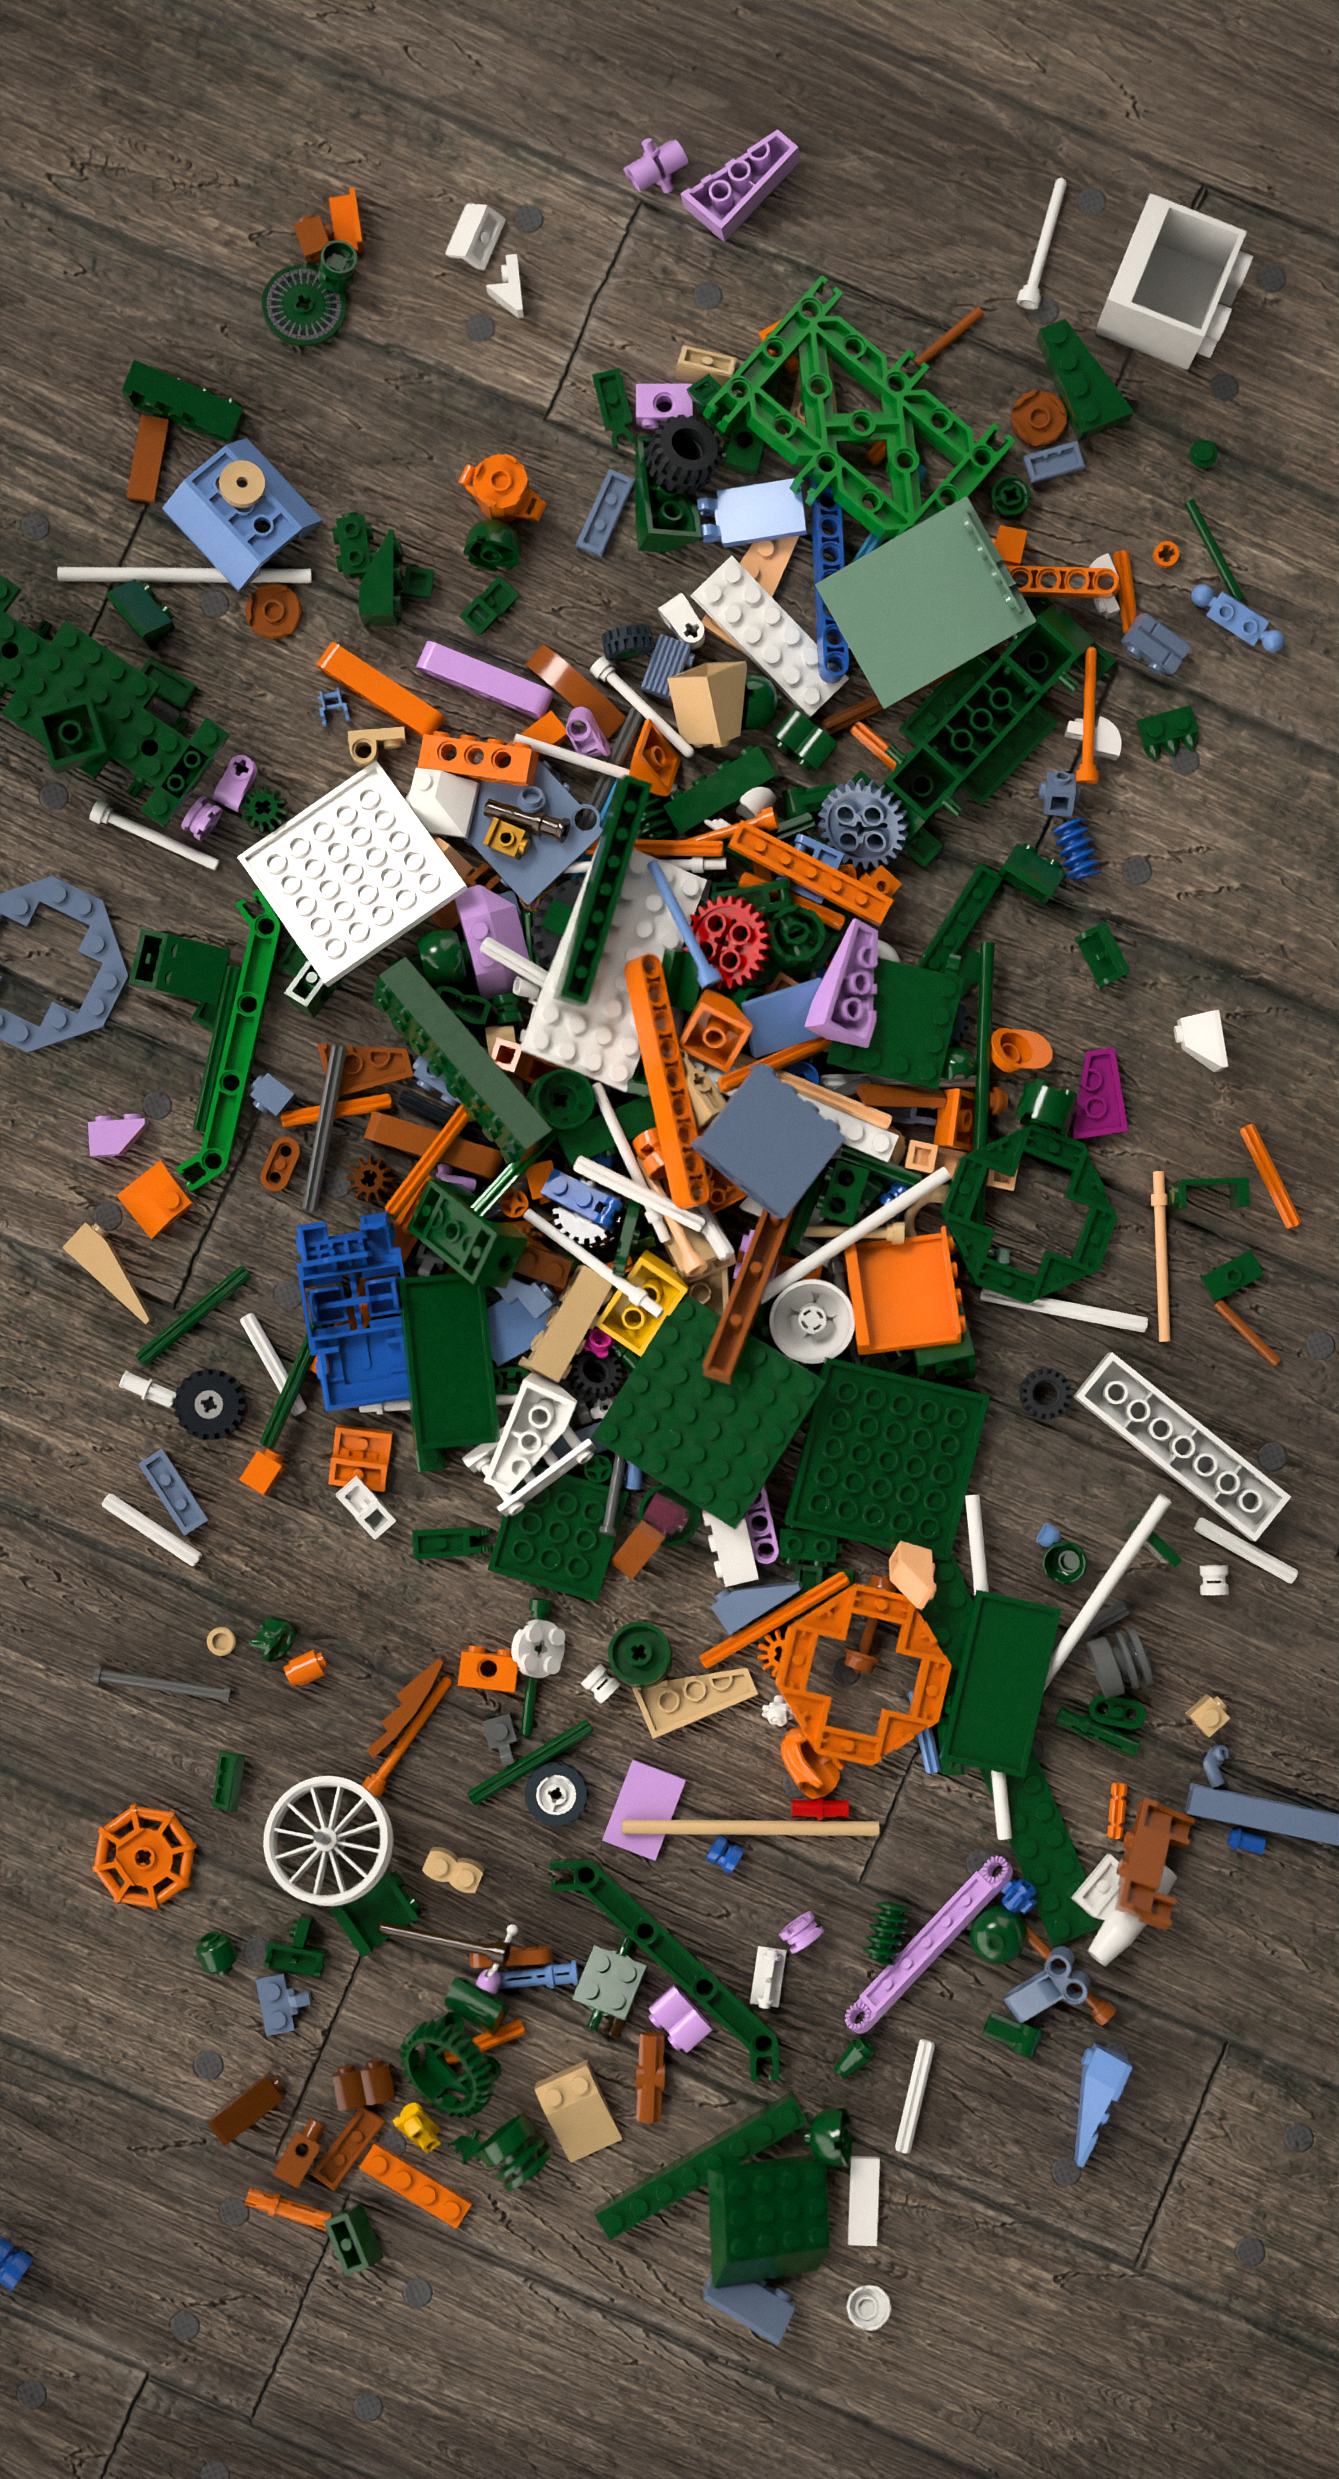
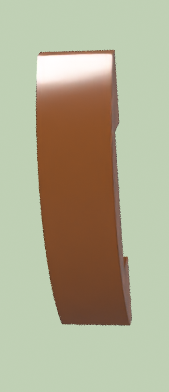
(575, 689)

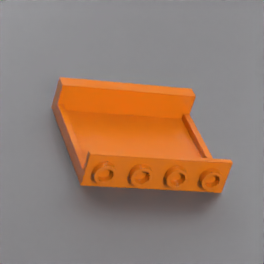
(904, 1293)

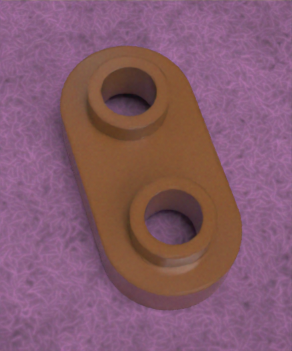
(278, 1163)

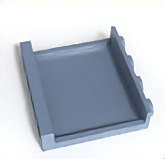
(769, 1141)

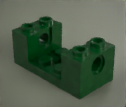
(481, 1250)

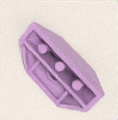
(484, 916)

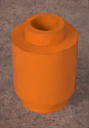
(306, 1668)

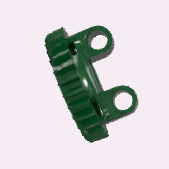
(435, 2075)

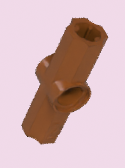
(650, 2077)

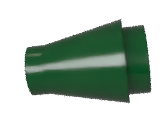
(856, 2056)

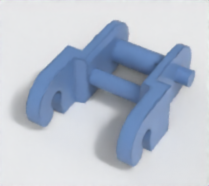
(323, 697)

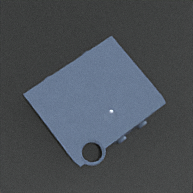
(545, 856)

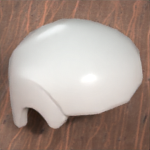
(868, 2307)

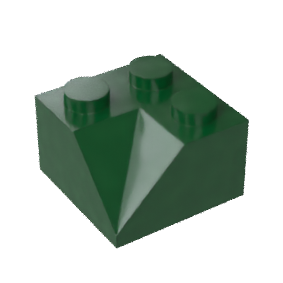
(72, 734)

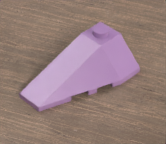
(845, 997)

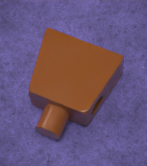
(294, 2166)

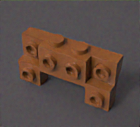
(1145, 1859)

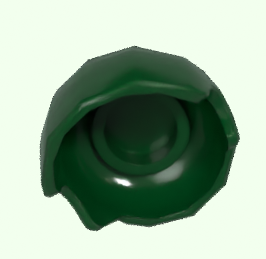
(958, 1061)
(1065, 1562)

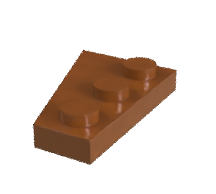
(369, 1067)

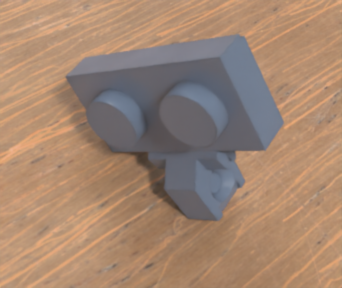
(279, 2003)

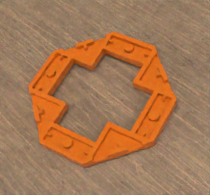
(812, 1708)

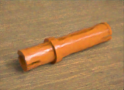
(282, 2207)

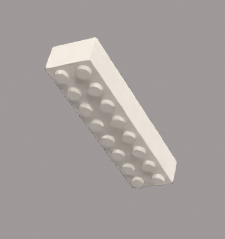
(1181, 1446)

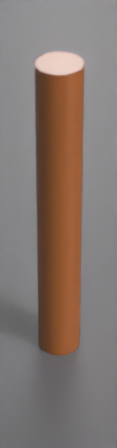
(949, 337)
(1247, 1332)

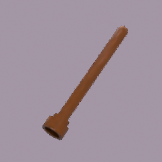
(1102, 2010)

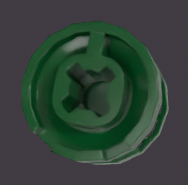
(1010, 497)

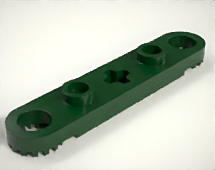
(629, 1236)

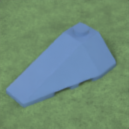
(1101, 2081)

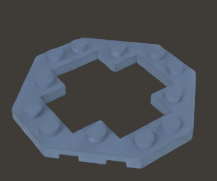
(99, 944)

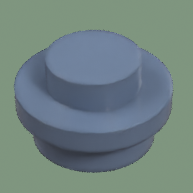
(531, 799)

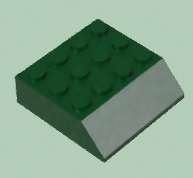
(767, 2219)

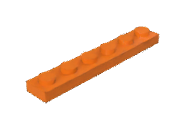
(810, 873)

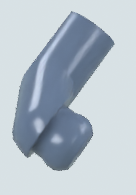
(1213, 1762)

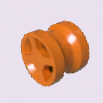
(510, 1204)

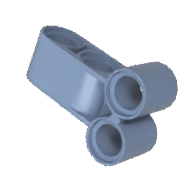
(1048, 1987)

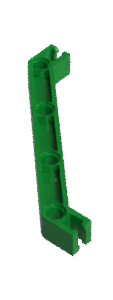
(239, 1045)

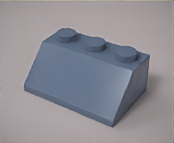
(753, 2305)

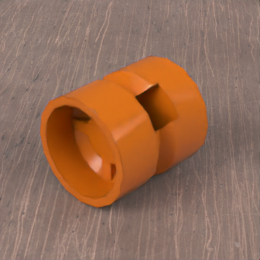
(649, 1149)

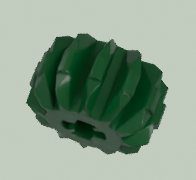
(264, 799)

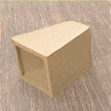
(709, 702)

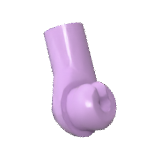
(445, 1174)

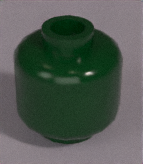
(216, 1953)

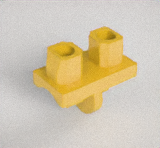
(418, 2127)

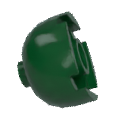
(492, 545)
(760, 702)
(998, 1935)
(830, 2137)

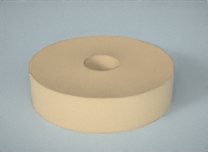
(242, 471)

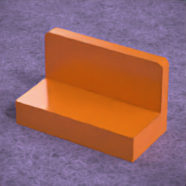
(347, 220)

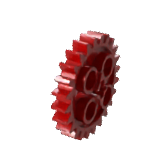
(748, 952)

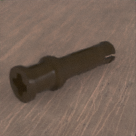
(538, 822)

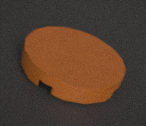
(1038, 418)
(273, 611)

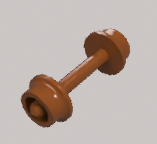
(860, 1658)

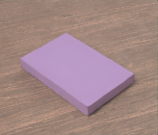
(644, 1796)

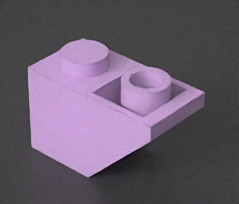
(114, 1137)

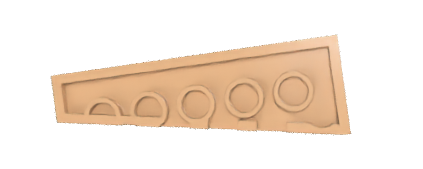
(766, 564)

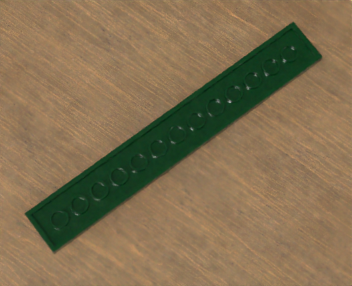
(1036, 1825)

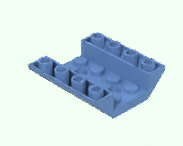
(228, 532)

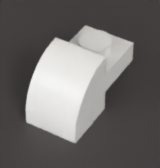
(1107, 606)
(1106, 737)
(366, 1507)

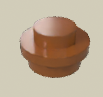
(997, 1100)

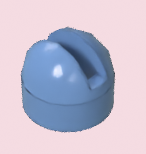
(1048, 1535)

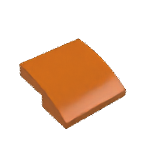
(361, 1453)

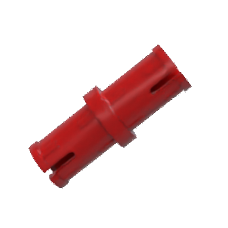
(820, 1808)

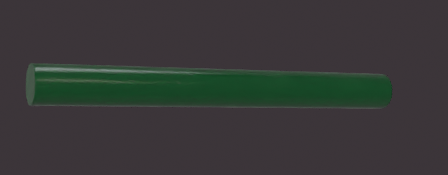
(1214, 550)

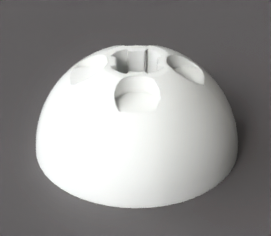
(809, 1336)

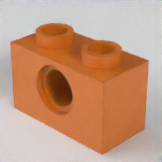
(264, 1471)
(472, 1676)

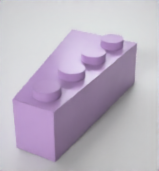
(742, 185)

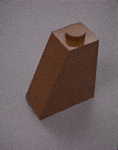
(247, 2108)

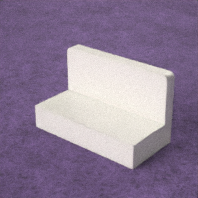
(476, 235)

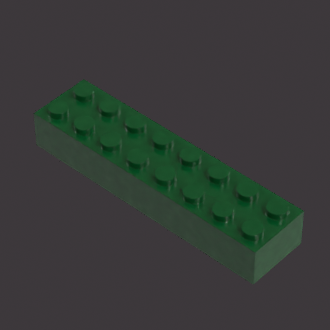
(460, 1063)

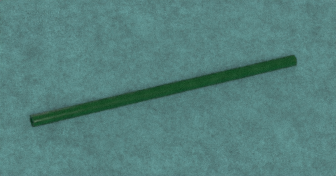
(983, 1060)

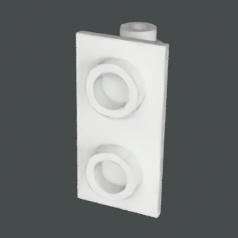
(768, 1977)

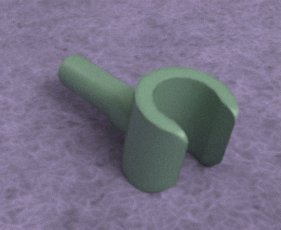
(1000, 1255)

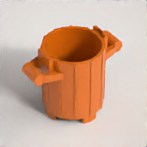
(502, 489)

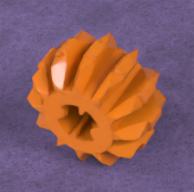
(771, 1653)

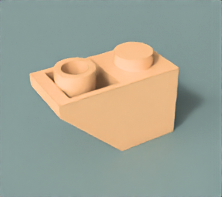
(913, 1573)

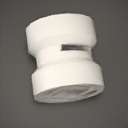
(1214, 1573)
(595, 1679)

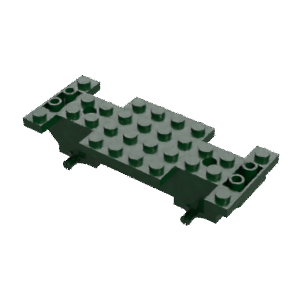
(81, 667)
(984, 722)

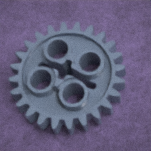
(864, 823)

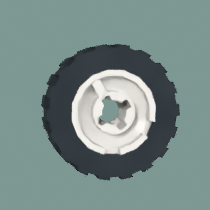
(552, 1810)

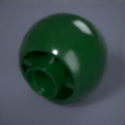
(443, 957)

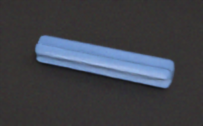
(928, 1748)

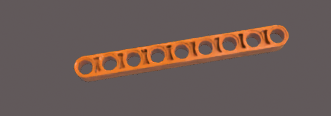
(666, 1081)

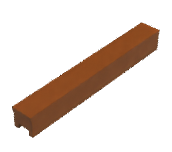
(746, 1296)

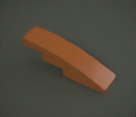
(411, 1699)

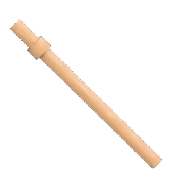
(1159, 1201)

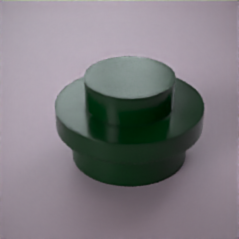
(1203, 454)

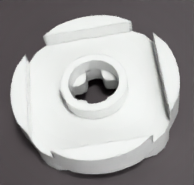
(552, 1650)

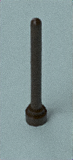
(497, 1952)

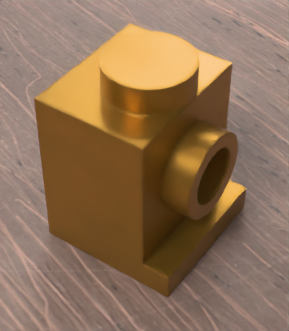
(497, 833)

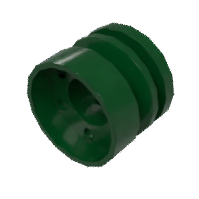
(576, 1095)
(515, 2152)

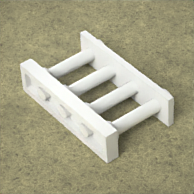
(481, 1458)

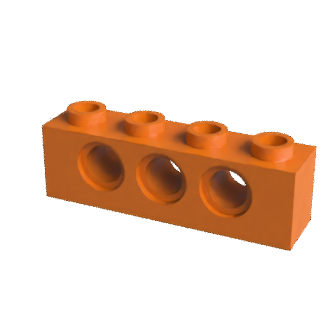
(518, 773)

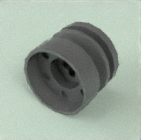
(1119, 1662)

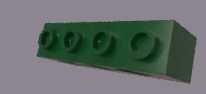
(747, 459)

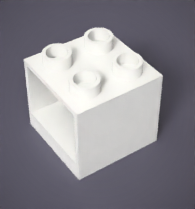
(1173, 284)

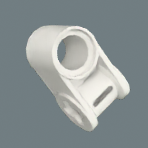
(680, 618)

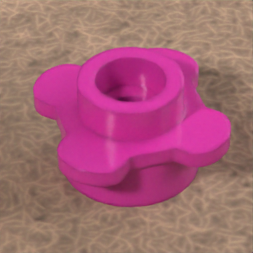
(600, 1337)

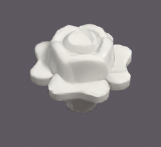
(777, 1712)

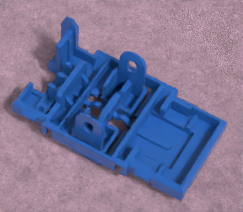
(362, 1363)

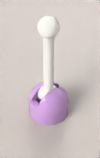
(490, 1978)

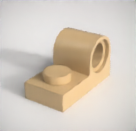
(389, 737)

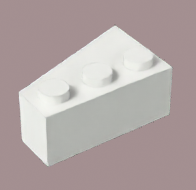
(734, 1551)

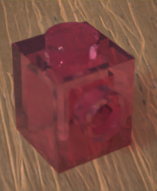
(665, 1515)

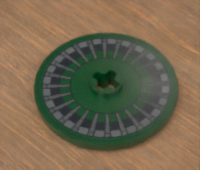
(296, 324)

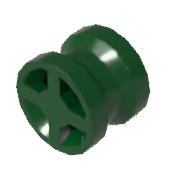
(595, 1470)

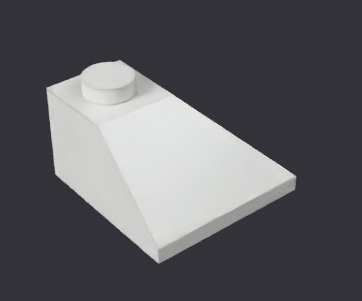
(443, 802)
(1203, 1039)

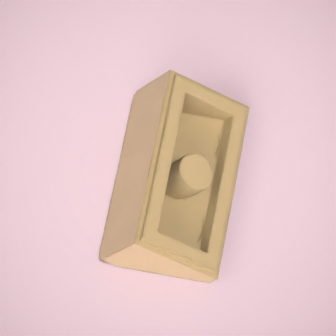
(698, 363)

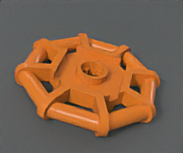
(141, 1873)

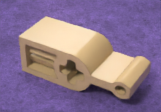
(703, 1094)

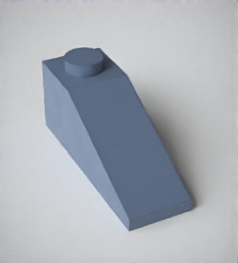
(748, 1602)

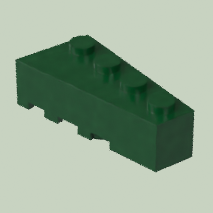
(1082, 384)
(183, 403)
(722, 789)

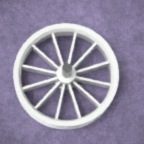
(328, 1841)

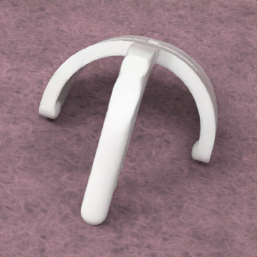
(751, 805)

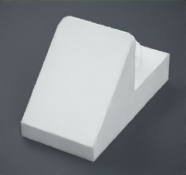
(509, 293)

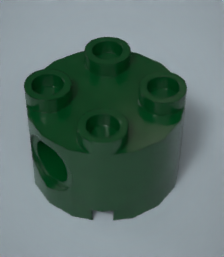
(795, 937)
(1046, 1106)

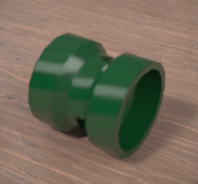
(508, 1009)

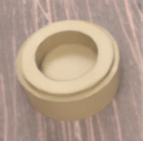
(221, 1641)

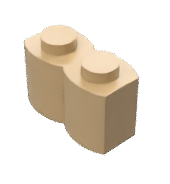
(460, 1872)

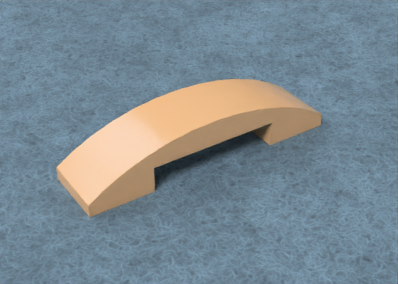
(930, 1158)

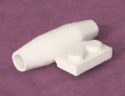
(1099, 1899)

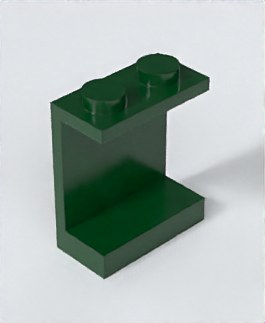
(1238, 1191)
(384, 1903)

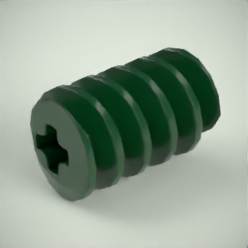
(651, 824)
(886, 1932)

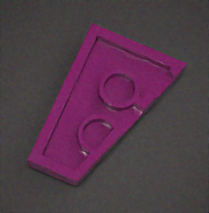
(1100, 1097)

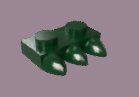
(1167, 730)

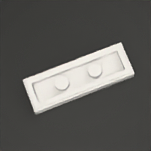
(863, 2200)

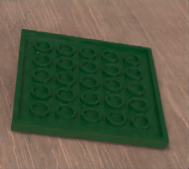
(698, 1432)
(886, 1458)

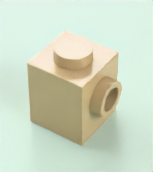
(1208, 1714)

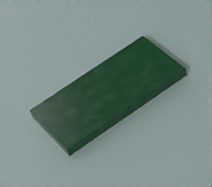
(448, 1362)
(1000, 1683)

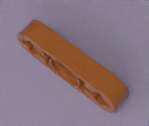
(518, 1956)

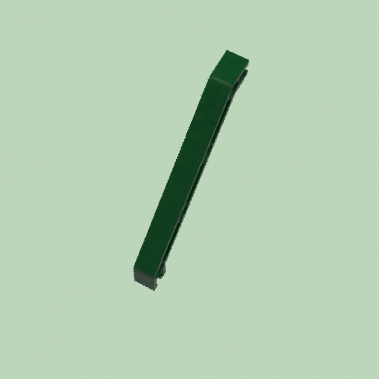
(673, 1958)

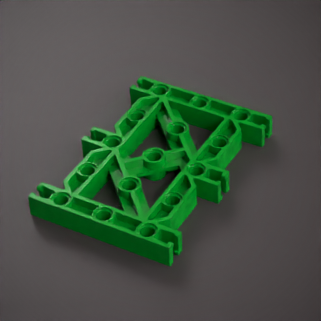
(817, 442)

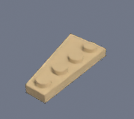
(692, 1698)

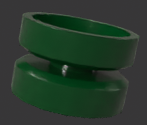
(693, 1512)
(640, 1638)

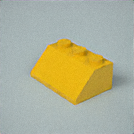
(633, 1324)

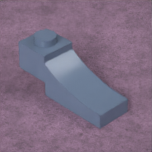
(534, 1297)

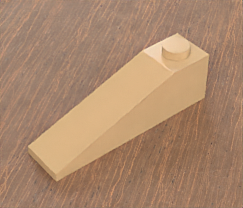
(100, 1259)

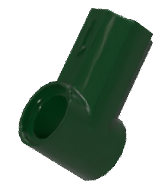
(803, 800)
(1021, 2037)

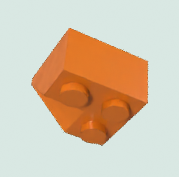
(715, 1031)

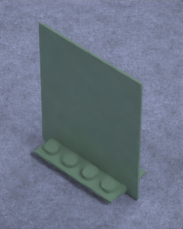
(925, 602)

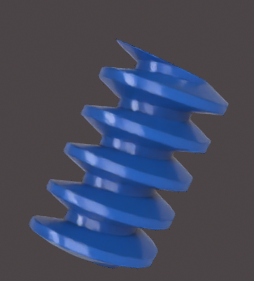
(1076, 850)

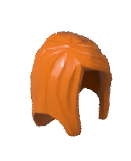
(812, 1772)

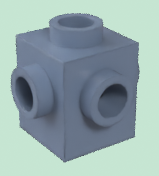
(1059, 793)

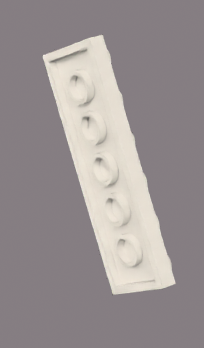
(766, 635)

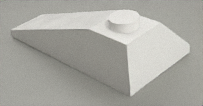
(533, 1426)

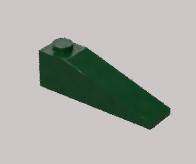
(661, 516)

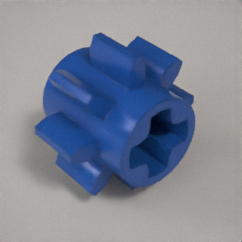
(1019, 1896)

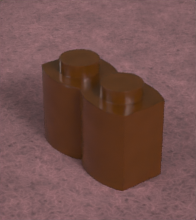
(363, 2085)

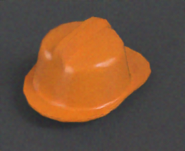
(1019, 1050)

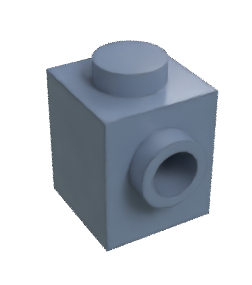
(271, 1095)

